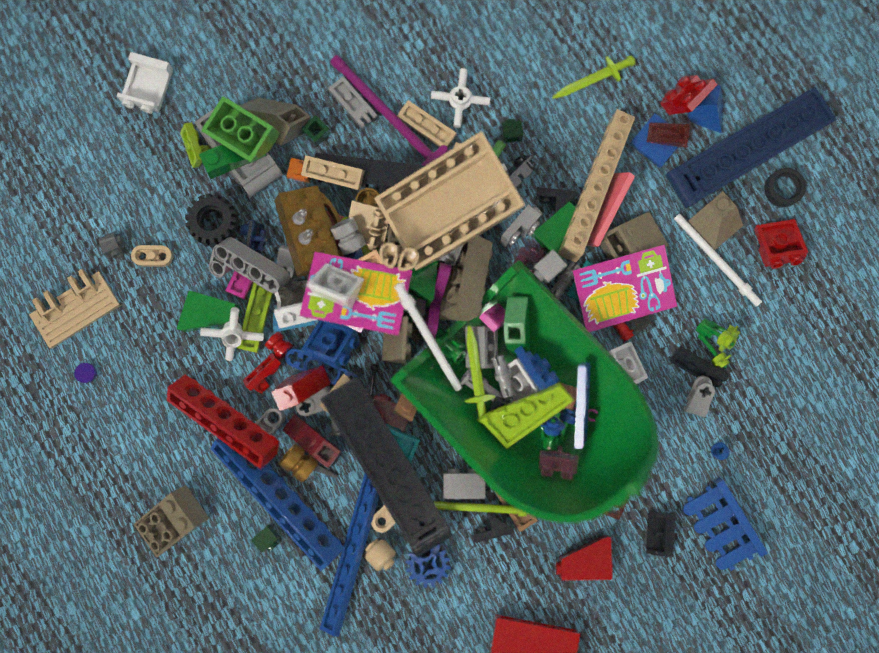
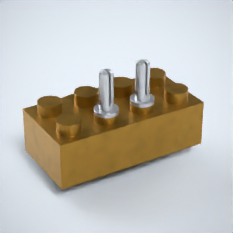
(307, 225)

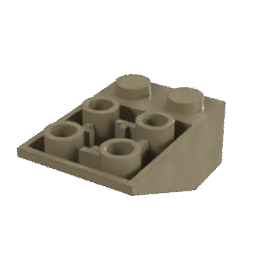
(283, 116)
(632, 237)
(396, 347)
(171, 520)

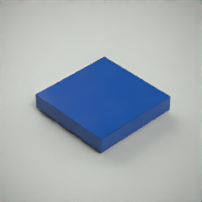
(654, 152)

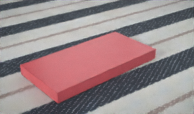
(615, 194)

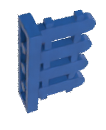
(732, 533)

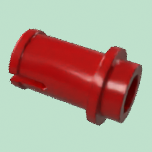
(623, 331)

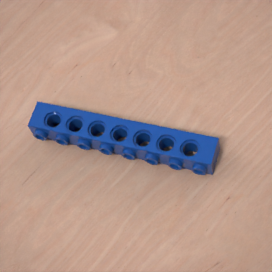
(279, 509)

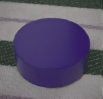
(85, 372)

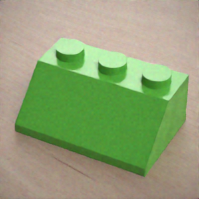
(240, 130)

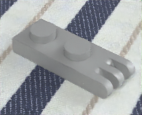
(352, 101)

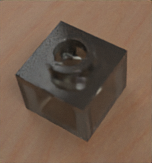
(292, 293)

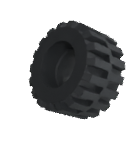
(204, 207)

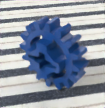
(436, 569)

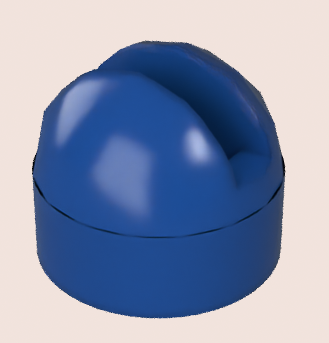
(716, 451)

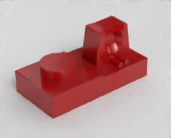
(256, 379)

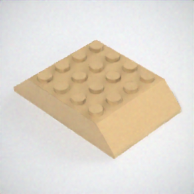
(450, 201)

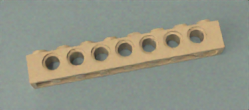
(596, 186)

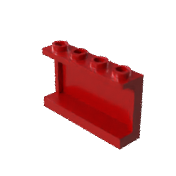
(527, 636)

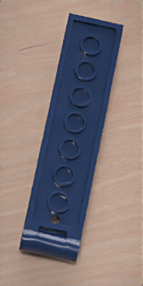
(750, 147)

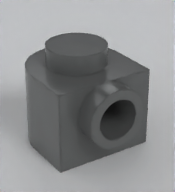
(112, 245)

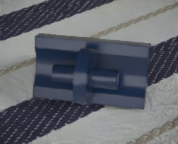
(254, 235)

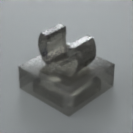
(641, 325)

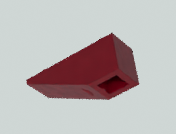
(312, 441)

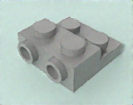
(523, 225)

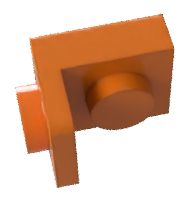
(295, 170)

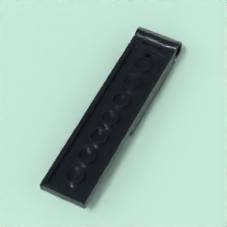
(386, 466)

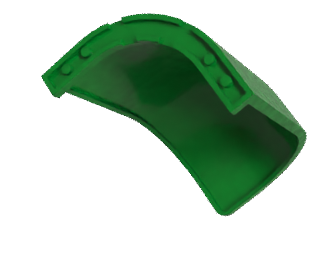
(619, 442)

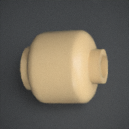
(380, 555)

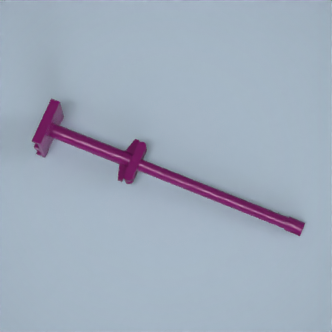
(342, 67)

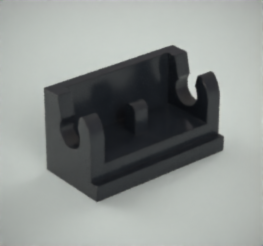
(660, 534)

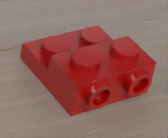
(687, 94)
(781, 243)

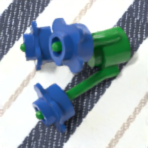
(553, 430)

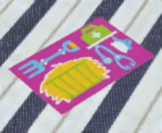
(625, 288)
(377, 303)

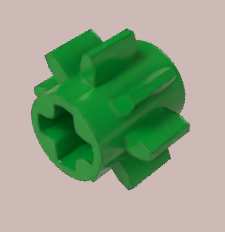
(453, 351)

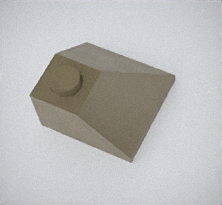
(717, 220)

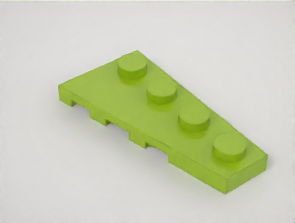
(524, 415)

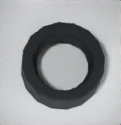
(798, 180)

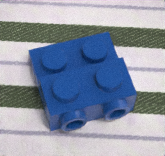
(331, 343)
(537, 369)

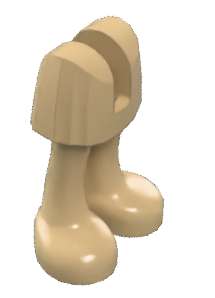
(392, 253)

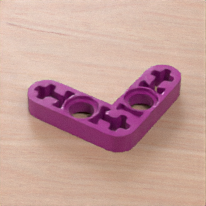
(433, 309)

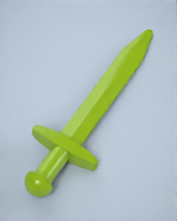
(612, 69)
(479, 396)

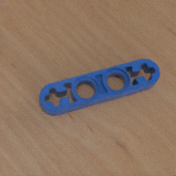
(301, 355)

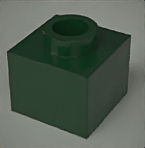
(313, 125)
(511, 131)
(266, 539)

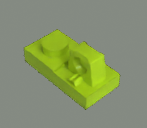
(190, 138)

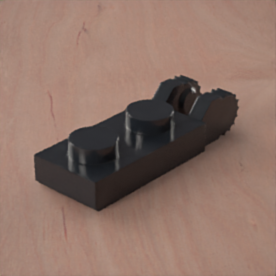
(698, 367)

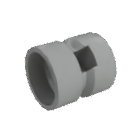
(347, 234)

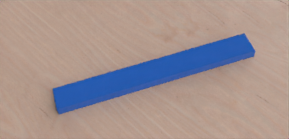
(350, 558)

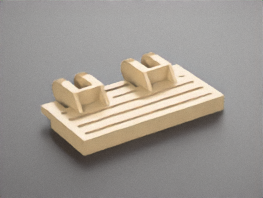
(77, 308)

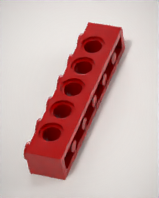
(223, 421)

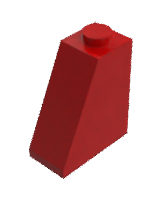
(300, 387)
(587, 562)

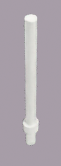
(744, 288)
(409, 304)

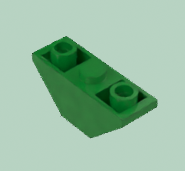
(517, 324)

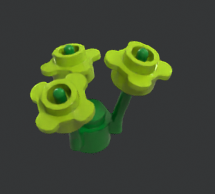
(725, 340)

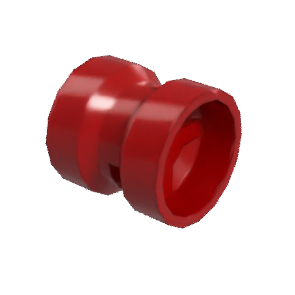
(278, 345)

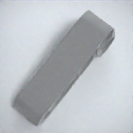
(235, 255)

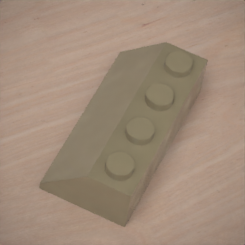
(467, 282)

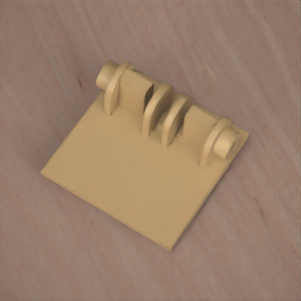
(370, 223)

